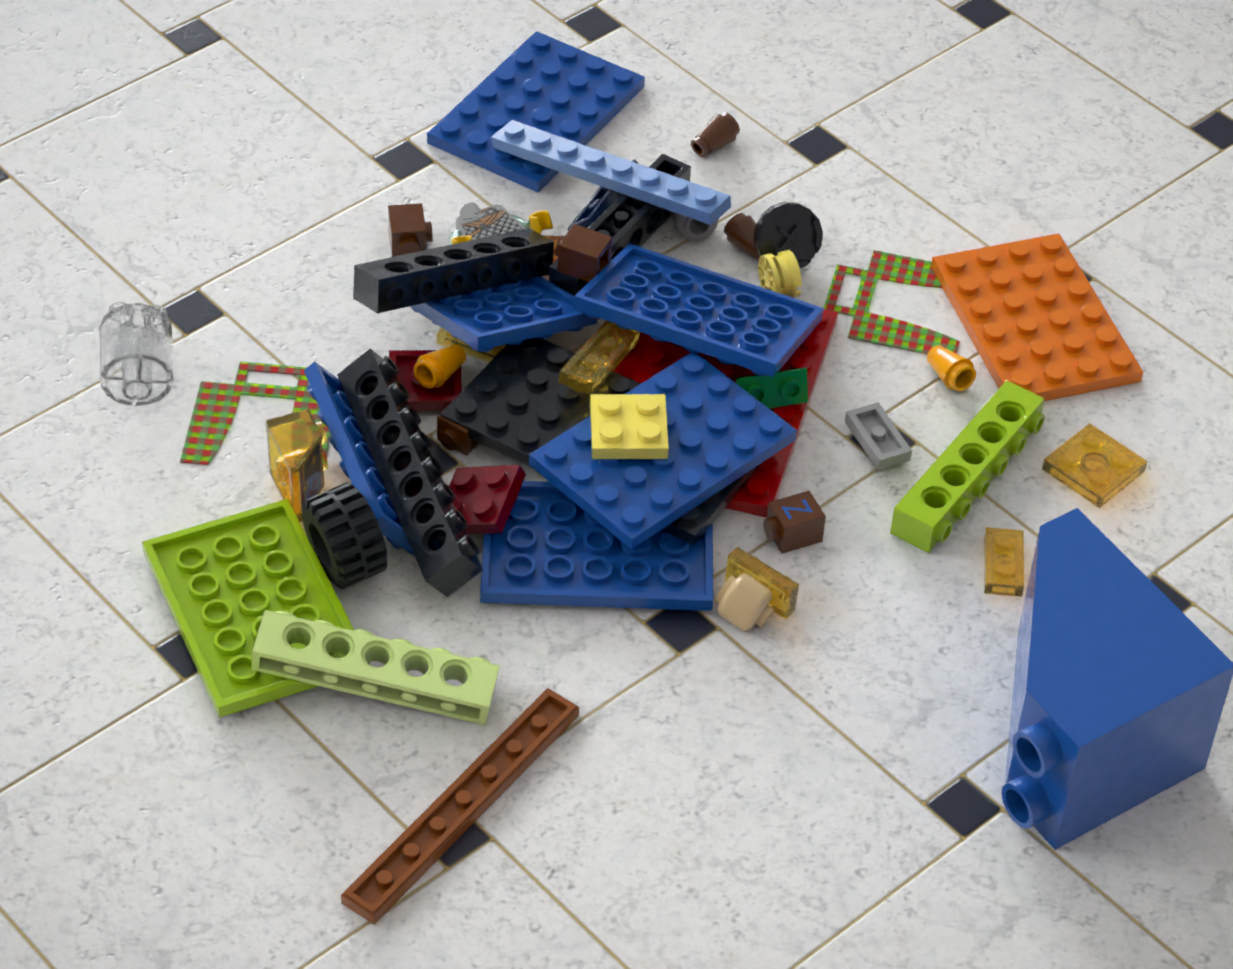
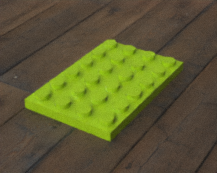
(222, 582)

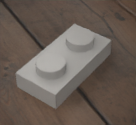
(878, 436)

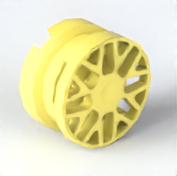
(780, 273)

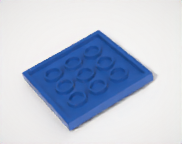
(506, 314)

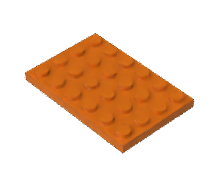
(1036, 318)

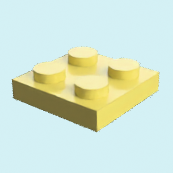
(628, 426)

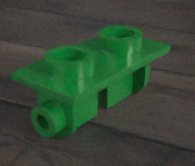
(783, 389)

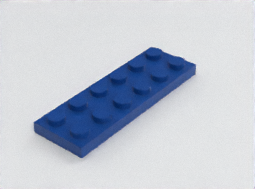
(353, 450)

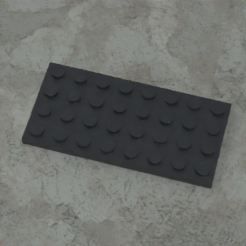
(521, 407)

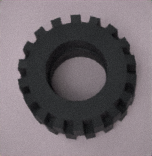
(344, 535)

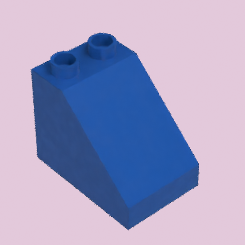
(1106, 689)

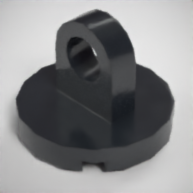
(789, 228)

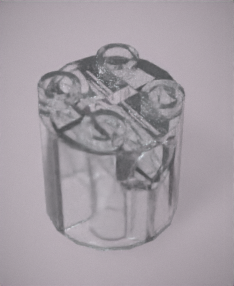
(136, 353)

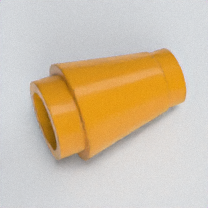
(437, 366)
(953, 370)

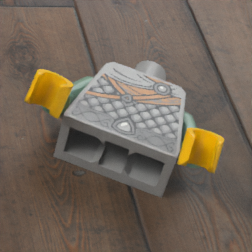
(494, 220)

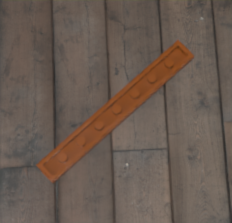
(459, 806)

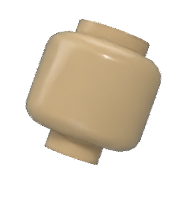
(744, 602)

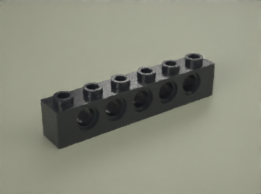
(626, 222)
(452, 270)

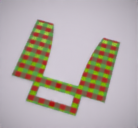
(880, 328)
(219, 401)

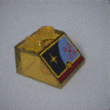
(297, 456)

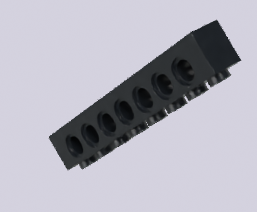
(410, 473)

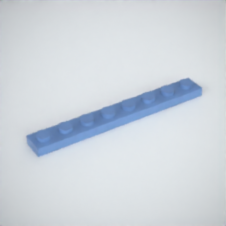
(612, 172)

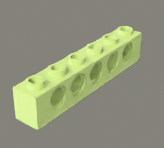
(386, 683)

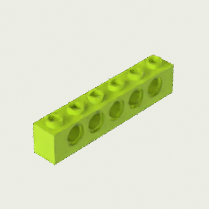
(967, 467)

